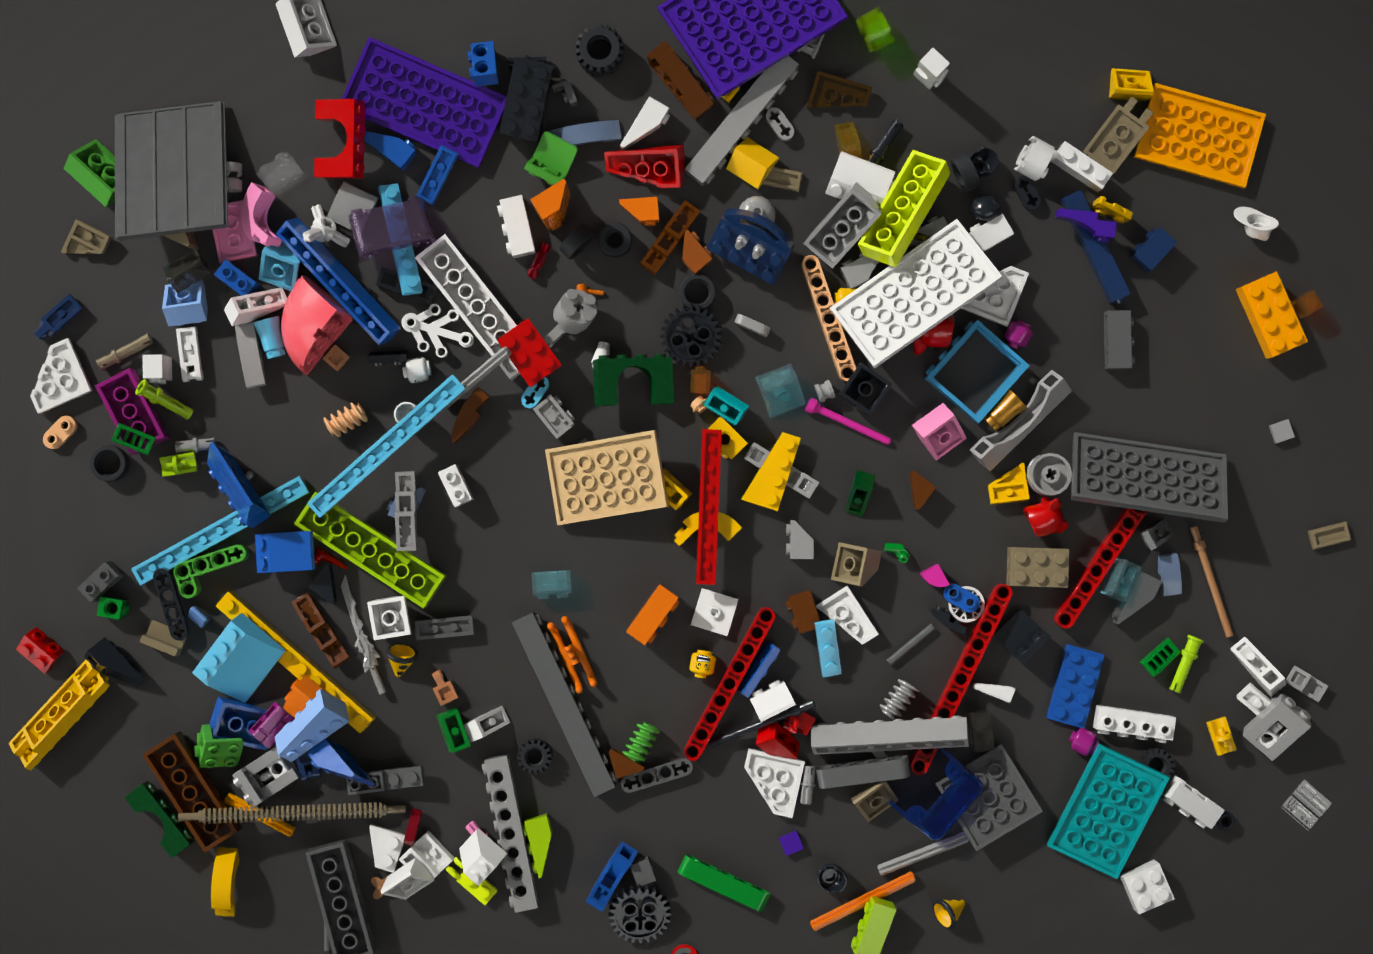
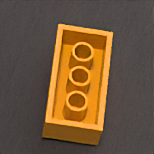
(1271, 315)

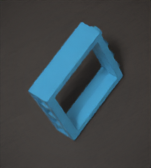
(1000, 391)

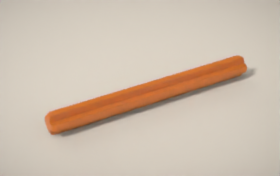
(860, 901)

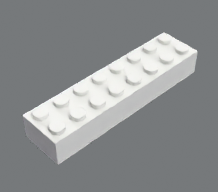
(468, 296)

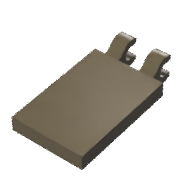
(1118, 136)

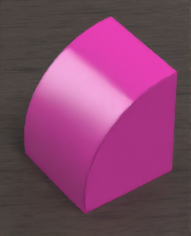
(934, 576)

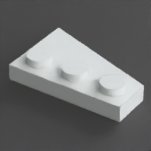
(848, 614)

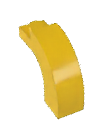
(726, 526)
(223, 881)

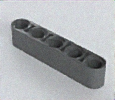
(863, 771)

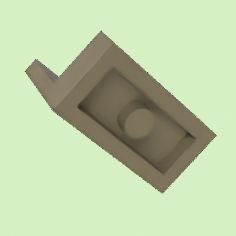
(160, 638)

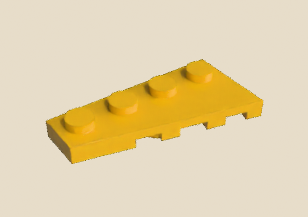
(773, 475)

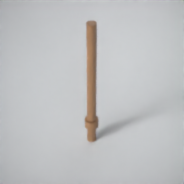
(1200, 546)

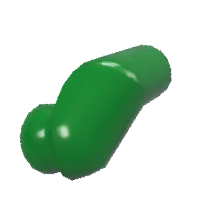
(899, 550)

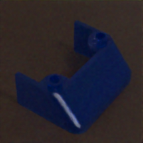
(950, 805)

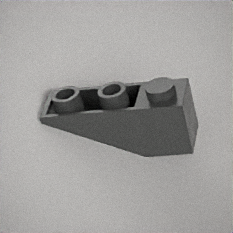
(1142, 593)

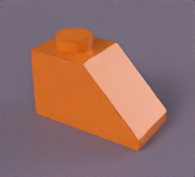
(642, 209)

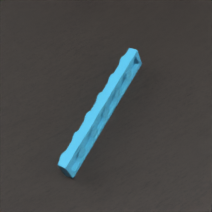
(404, 257)

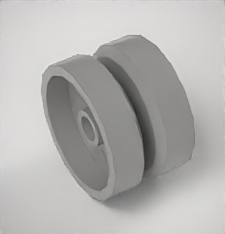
(1058, 468)

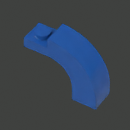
(611, 876)

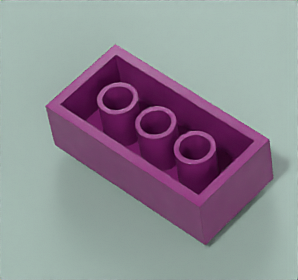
(130, 409)

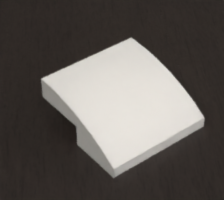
(429, 853)

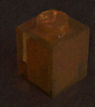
(1306, 304)
(700, 381)

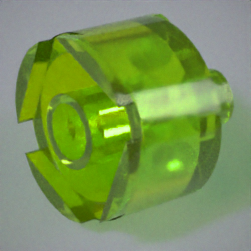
(875, 29)

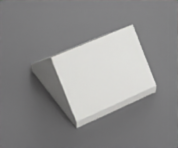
(407, 880)

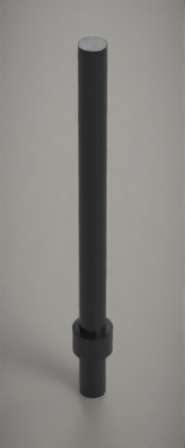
(795, 710)

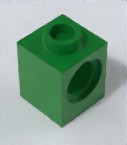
(104, 607)

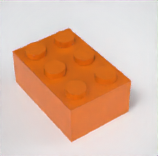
(653, 614)

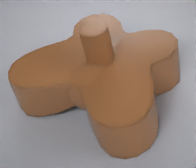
(378, 884)

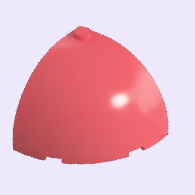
(311, 323)

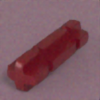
(538, 261)

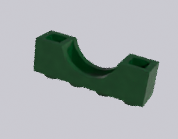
(175, 836)

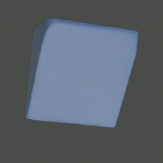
(198, 616)

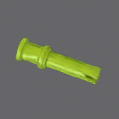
(156, 395)
(1189, 654)

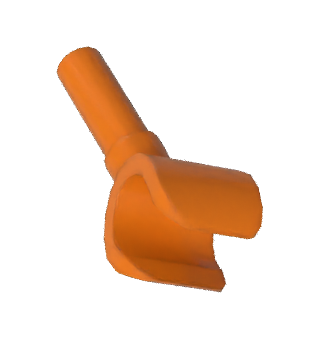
(583, 287)

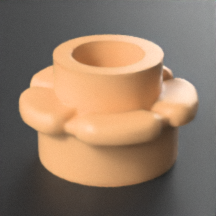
(698, 404)

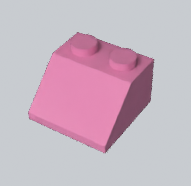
(939, 431)

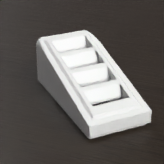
(1001, 692)

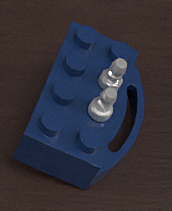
(751, 245)

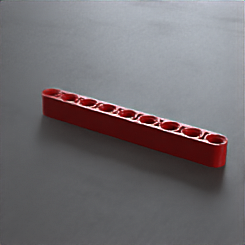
(1104, 566)
(728, 693)

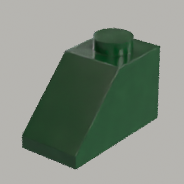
(859, 493)

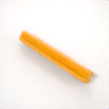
(280, 826)

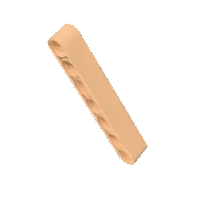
(821, 311)

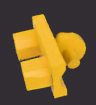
(1221, 736)

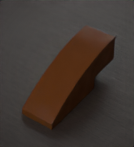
(468, 414)

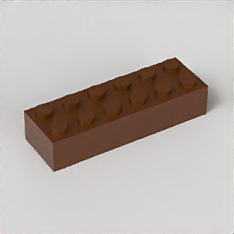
(189, 788)

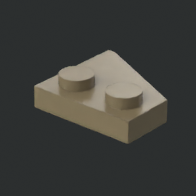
(86, 239)

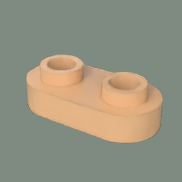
(61, 435)

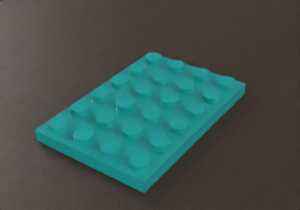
(1108, 811)

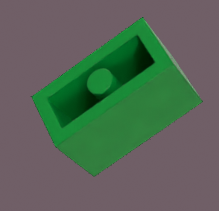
(453, 730)

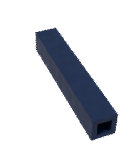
(1098, 254)

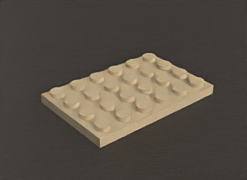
(606, 477)

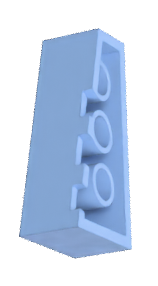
(312, 725)

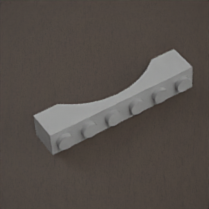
(859, 271)
(1047, 396)

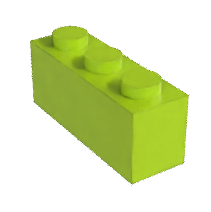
(873, 926)

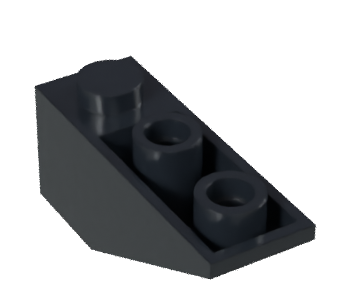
(108, 660)

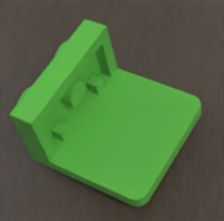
(552, 159)
(217, 752)

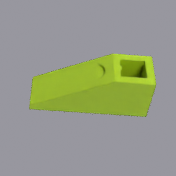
(539, 835)

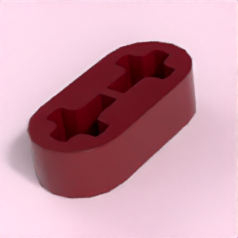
(412, 827)

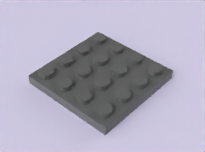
(1003, 802)

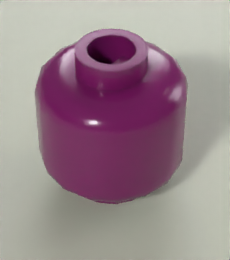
(1018, 334)
(1084, 741)

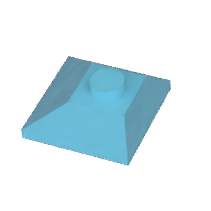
(279, 266)

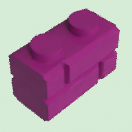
(270, 725)

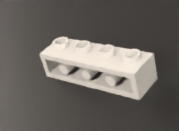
(1134, 722)

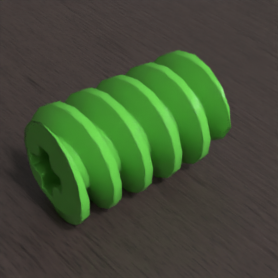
(641, 741)

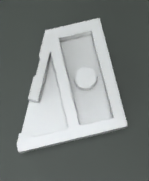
(386, 847)

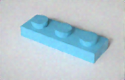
(828, 648)

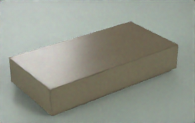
(783, 179)
(1329, 535)

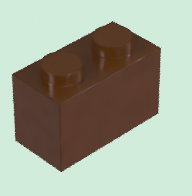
(803, 610)

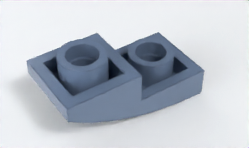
(1170, 574)

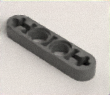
(657, 778)

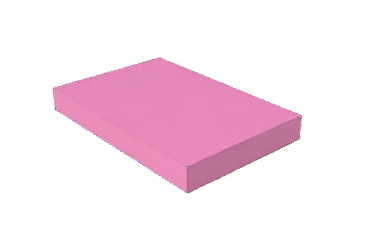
(232, 241)

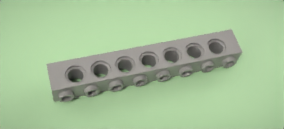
(518, 901)

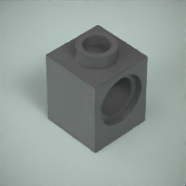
(643, 871)

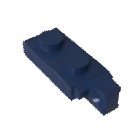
(58, 317)

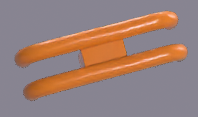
(572, 654)

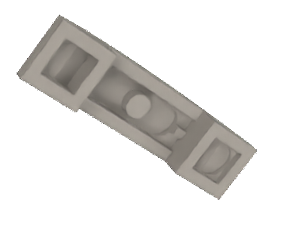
(797, 480)

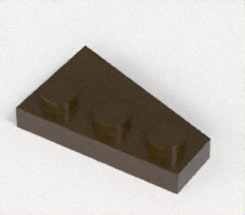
(837, 92)

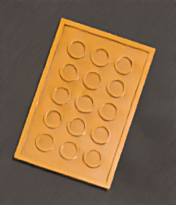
(1200, 136)

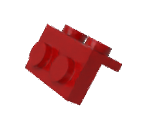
(39, 649)

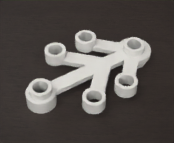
(433, 329)

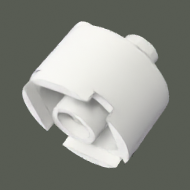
(1035, 159)

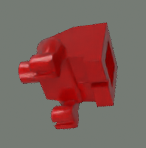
(799, 723)

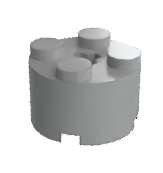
(575, 311)

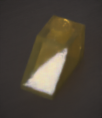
(848, 139)

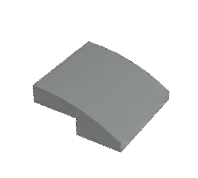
(348, 199)

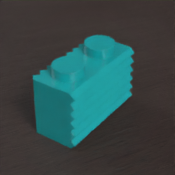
(726, 405)

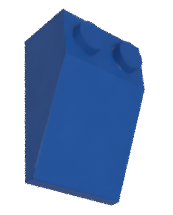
(284, 552)
(234, 720)
(337, 760)

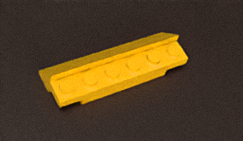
(58, 714)

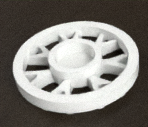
(970, 603)

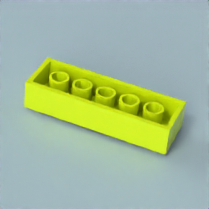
(905, 208)

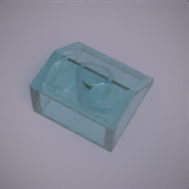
(780, 390)

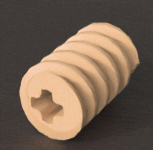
(346, 420)

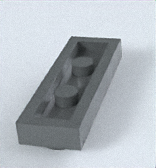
(444, 627)

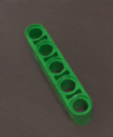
(724, 883)

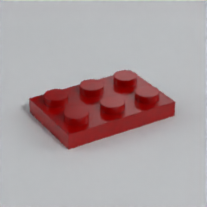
(529, 352)

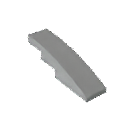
(250, 355)
(406, 511)

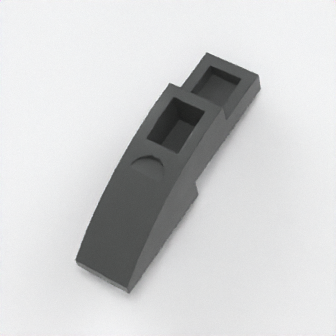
(389, 779)

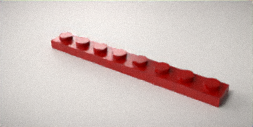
(708, 506)

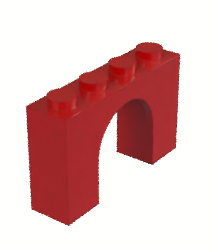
(350, 161)

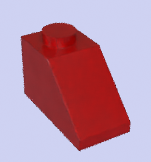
(777, 742)

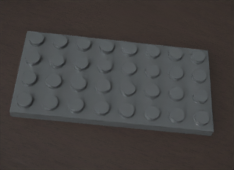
(1149, 477)

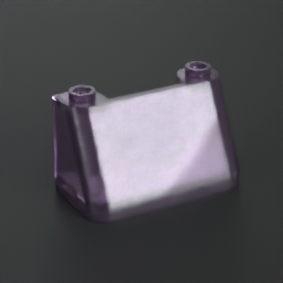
(390, 228)

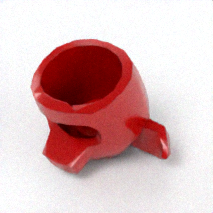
(937, 337)
(1046, 517)

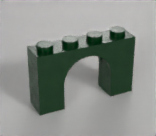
(657, 369)

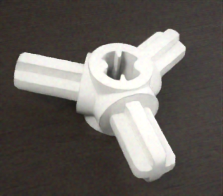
(324, 229)

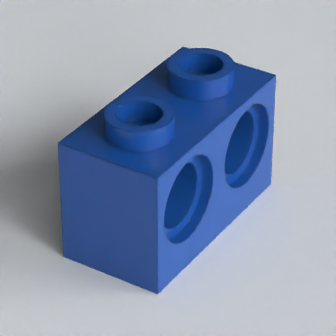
(484, 64)
(236, 278)

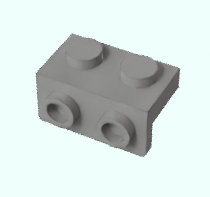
(554, 416)

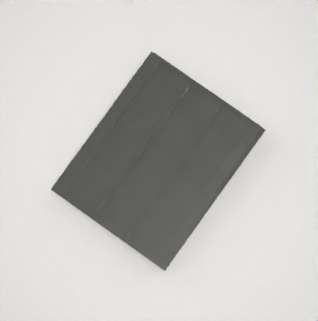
(170, 171)

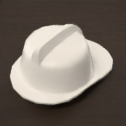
(1255, 223)

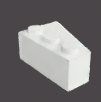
(1191, 802)

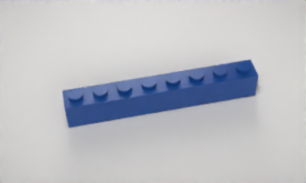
(339, 282)

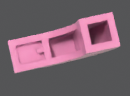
(254, 215)

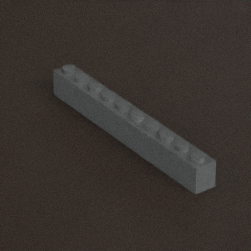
(564, 705)

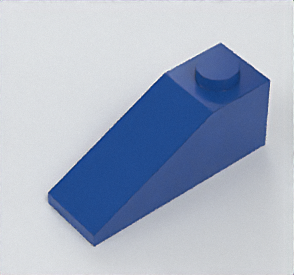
(393, 148)

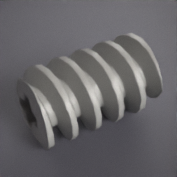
(898, 699)

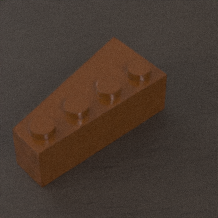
(680, 81)

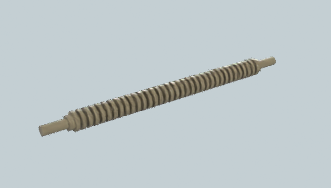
(202, 815)

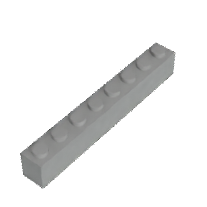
(740, 119)
(889, 735)

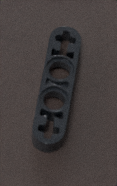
(173, 603)

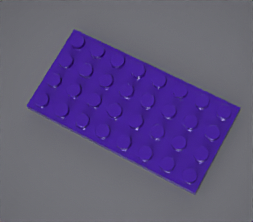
(425, 101)

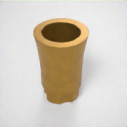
(1004, 410)

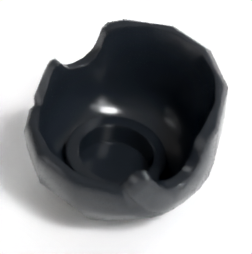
(985, 161)
(985, 207)
(831, 878)

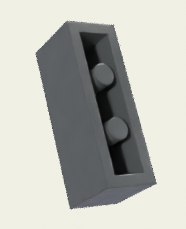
(1118, 340)

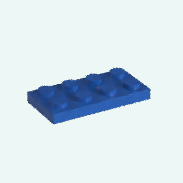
(1075, 686)

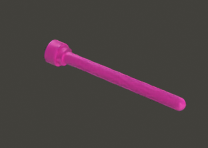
(814, 406)

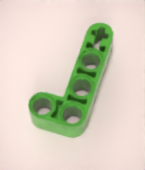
(212, 565)

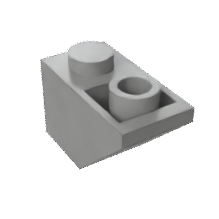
(801, 544)

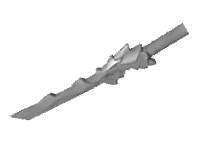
(364, 646)

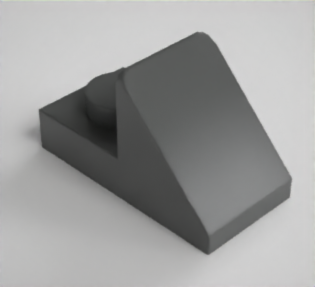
(1156, 534)

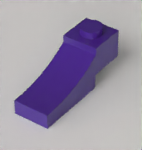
(1100, 230)

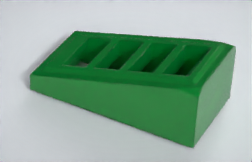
(120, 427)
(1150, 657)

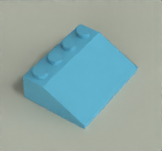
(239, 659)

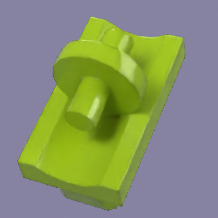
(178, 464)

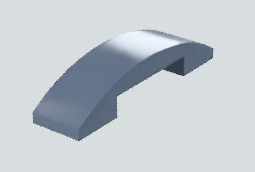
(590, 132)

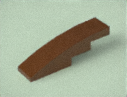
(669, 238)
(321, 630)

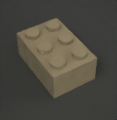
(1037, 567)

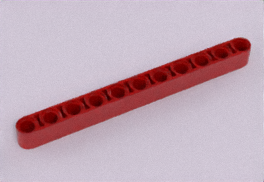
(960, 668)

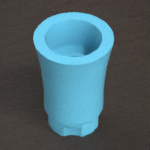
(270, 336)

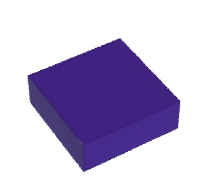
(791, 843)

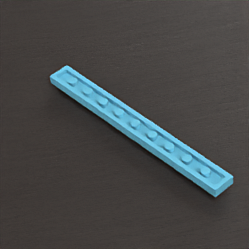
(386, 446)
(216, 532)

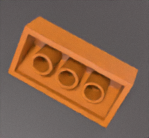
(552, 205)

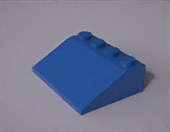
(236, 486)

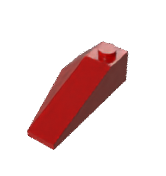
(655, 165)

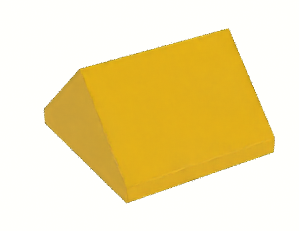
(1130, 83)
(751, 162)

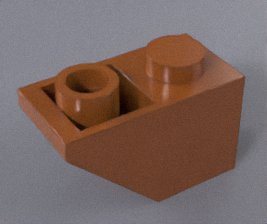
(694, 255)

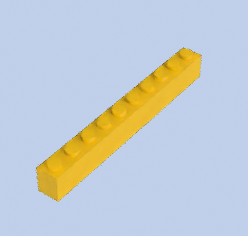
(297, 661)

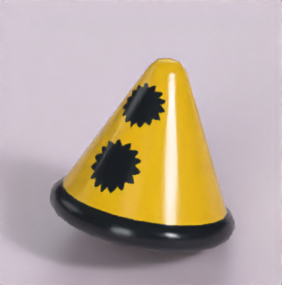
(401, 657)
(948, 911)

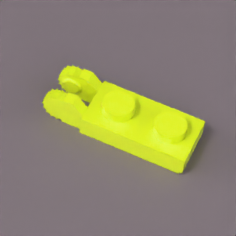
(483, 892)

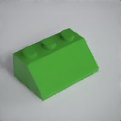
(95, 170)

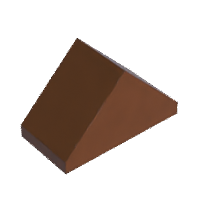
(920, 489)
(622, 765)

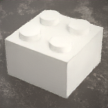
(1146, 886)

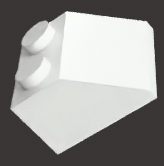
(389, 617)
(772, 700)
(480, 856)

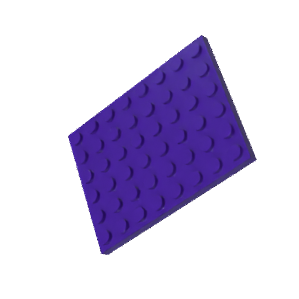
(745, 37)

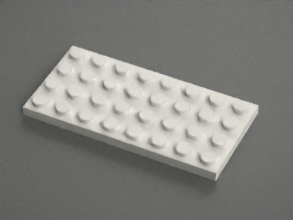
(916, 294)

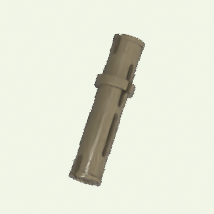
(125, 351)

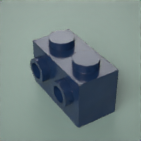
(1153, 249)

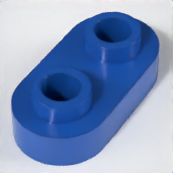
(961, 598)

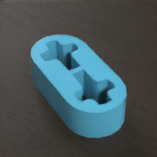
(538, 396)

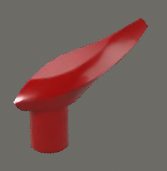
(322, 554)

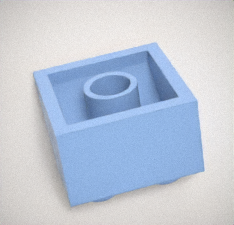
(185, 306)

